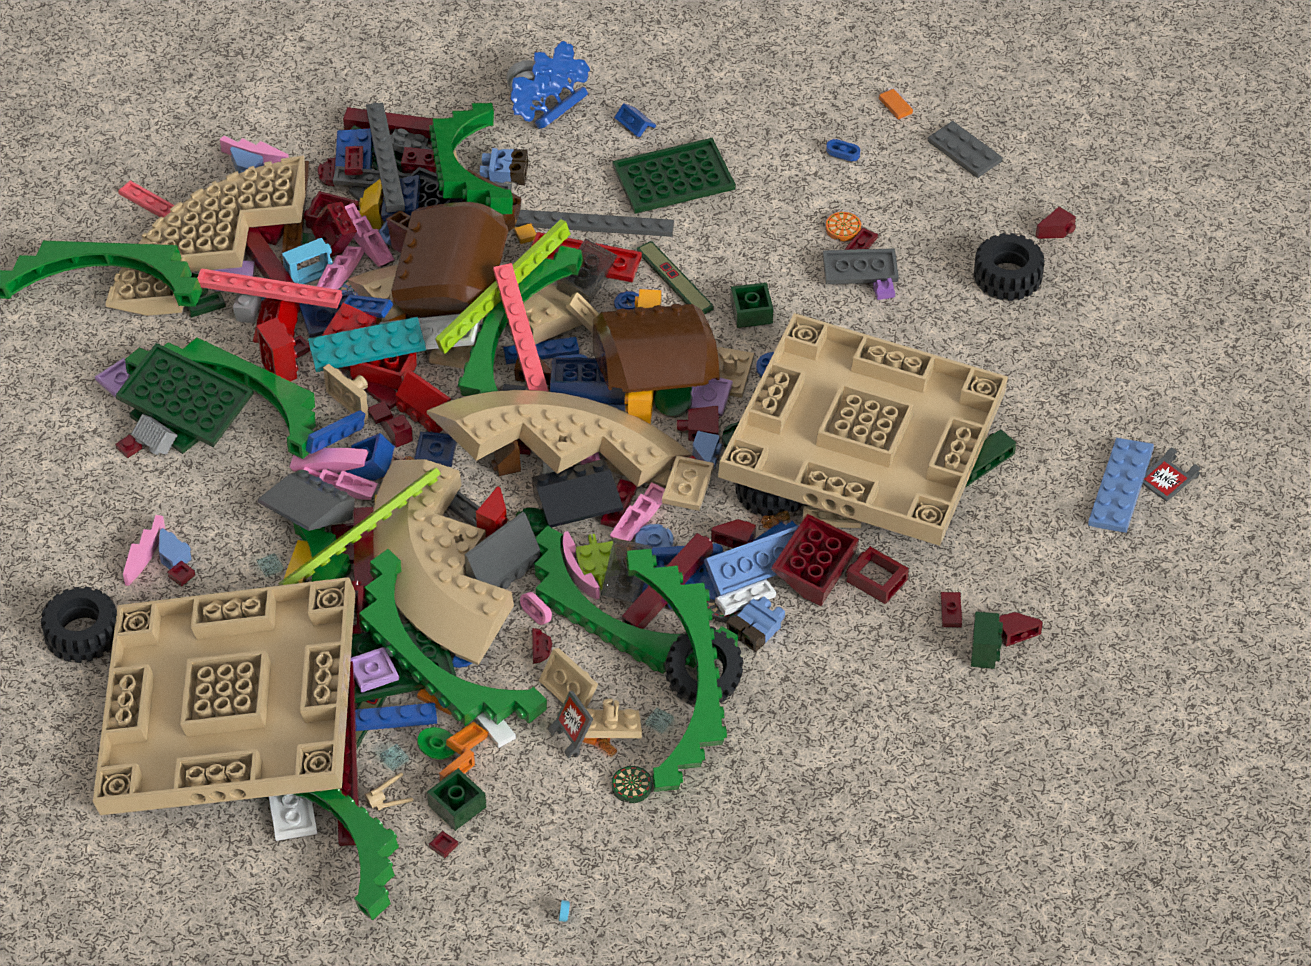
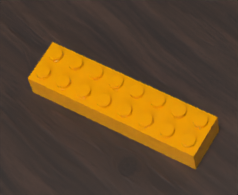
(641, 403)

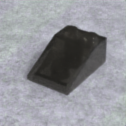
(592, 272)
(617, 582)

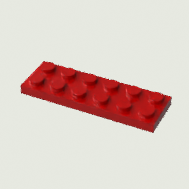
(624, 266)

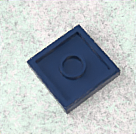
(436, 448)

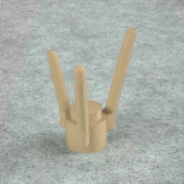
(376, 797)

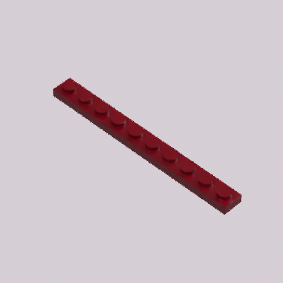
(350, 768)

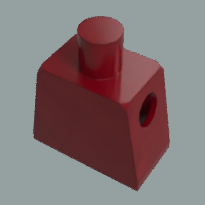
(700, 419)

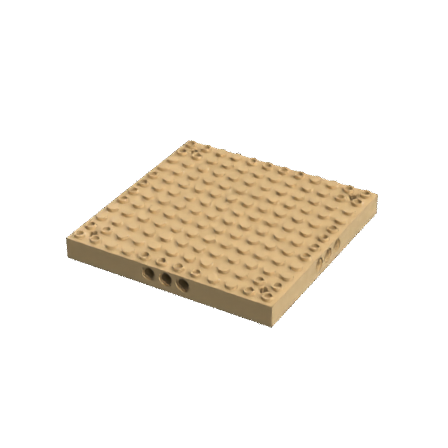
(864, 428)
(226, 697)

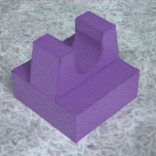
(884, 289)

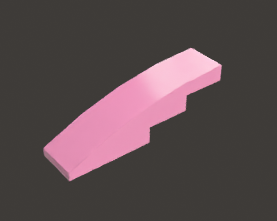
(268, 152)
(368, 238)
(341, 269)
(331, 458)
(352, 484)
(639, 514)
(142, 553)

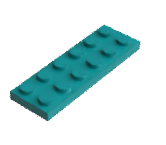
(367, 344)

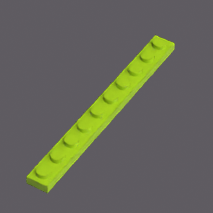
(491, 295)
(366, 524)

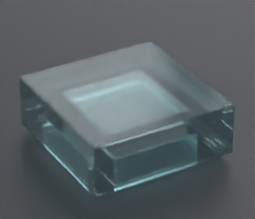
(270, 565)
(659, 720)
(394, 757)

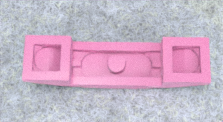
(585, 582)

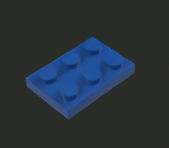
(356, 137)

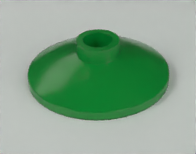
(433, 743)

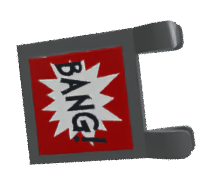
(1166, 478)
(574, 721)

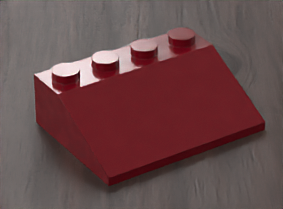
(815, 558)

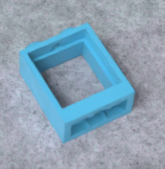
(303, 253)

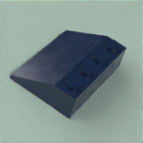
(583, 379)

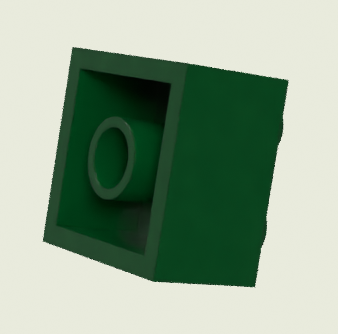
(751, 305)
(986, 640)
(456, 799)

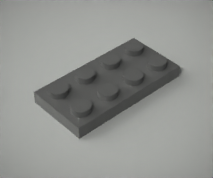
(965, 149)
(860, 266)

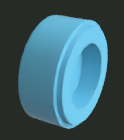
(564, 910)

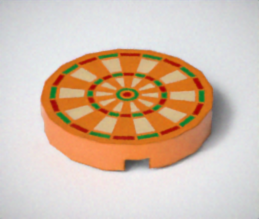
(843, 226)

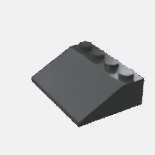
(308, 501)
(504, 554)

